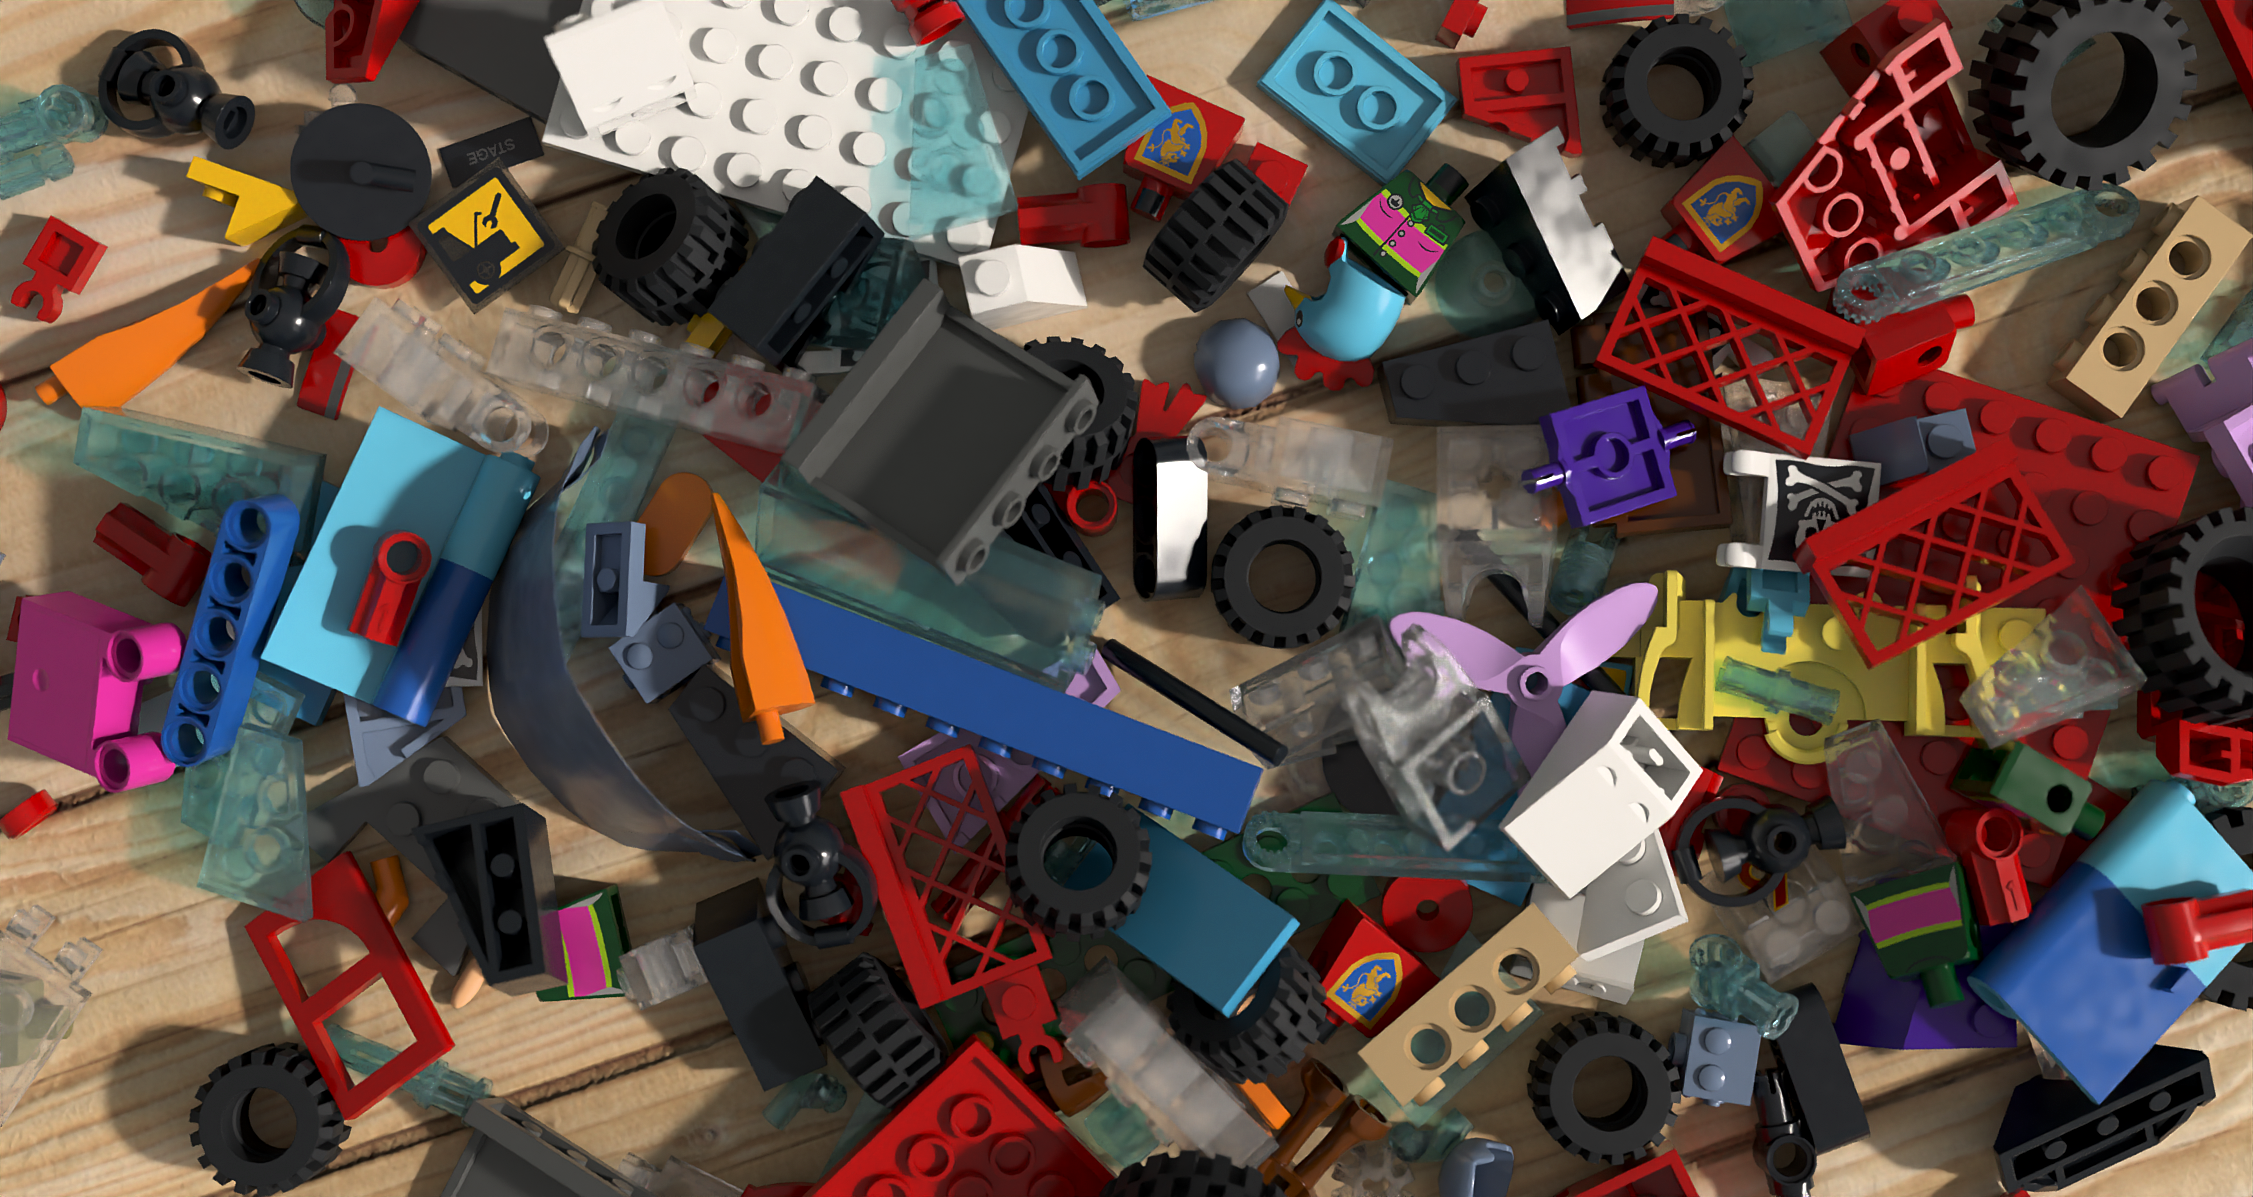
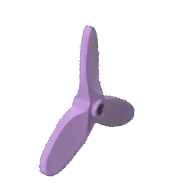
(1565, 655)

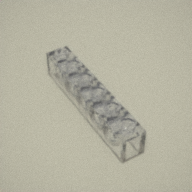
(530, 339)

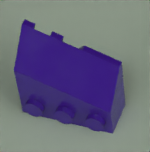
(1897, 1013)

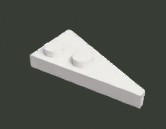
(1630, 901)

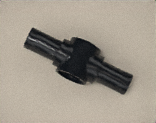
(1776, 1128)

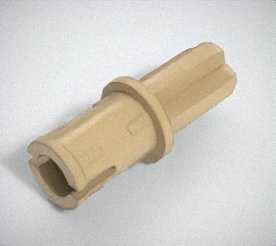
(578, 272)

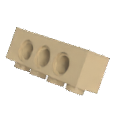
(2209, 248)
(1391, 1051)

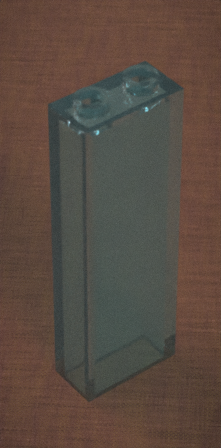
(1012, 613)

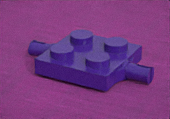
(1608, 456)

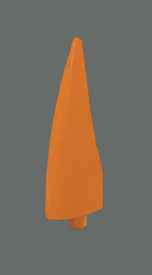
(130, 358)
(763, 650)

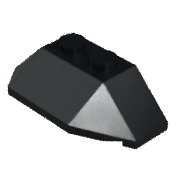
(2061, 1136)

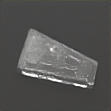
(2053, 674)
(1881, 809)

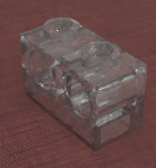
(661, 968)

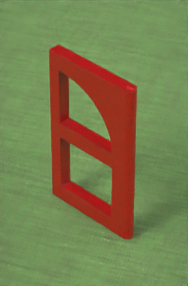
(346, 898)

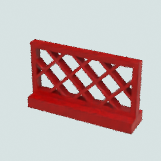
(1739, 302)
(1922, 504)
(898, 890)

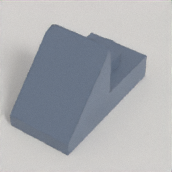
(1915, 446)
(613, 584)

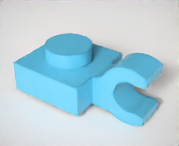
(1780, 598)

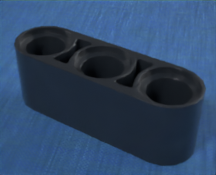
(1169, 520)
(1819, 1076)

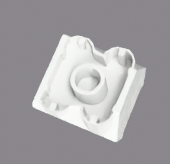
(1605, 977)

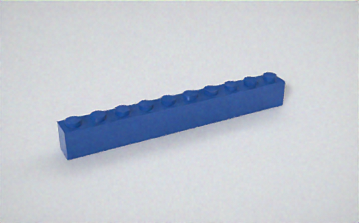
(1013, 713)

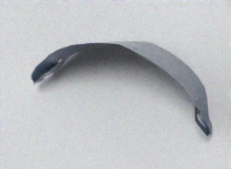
(545, 710)

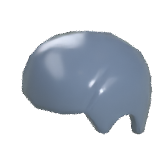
(1237, 363)
(1476, 1169)

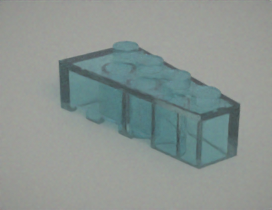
(198, 467)

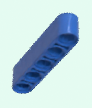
(249, 612)

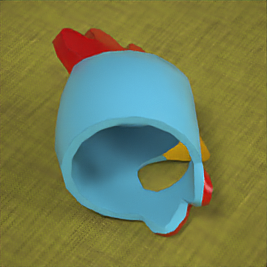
(1344, 325)

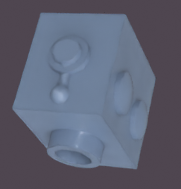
(664, 652)
(1715, 1057)

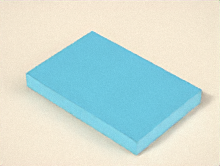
(1356, 92)

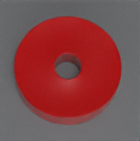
(387, 268)
(1430, 930)

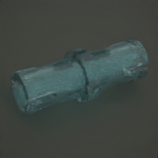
(1777, 690)

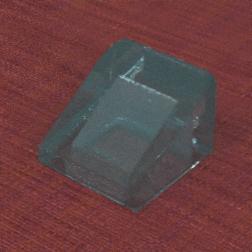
(1121, 1131)

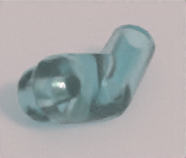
(807, 1092)
(1432, 1144)

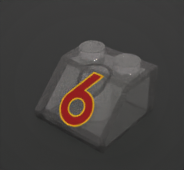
(1794, 922)

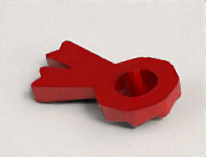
(1154, 422)

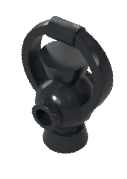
(181, 97)
(287, 316)
(1754, 844)
(810, 855)

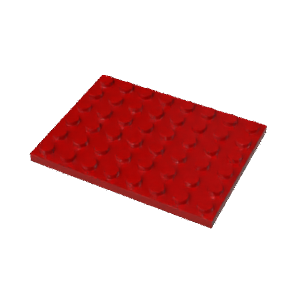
(2102, 497)

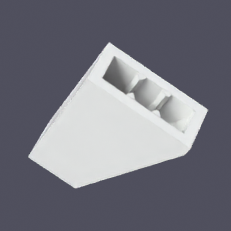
(1021, 284)

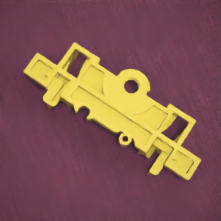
(1819, 654)

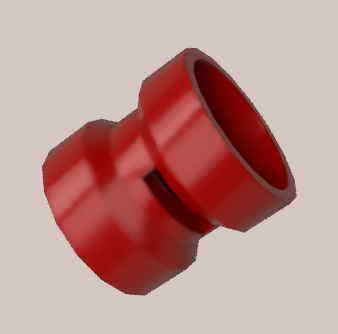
(929, 18)

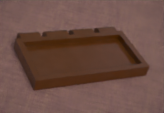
(1694, 467)

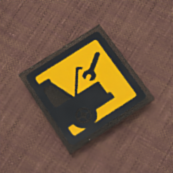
(486, 236)

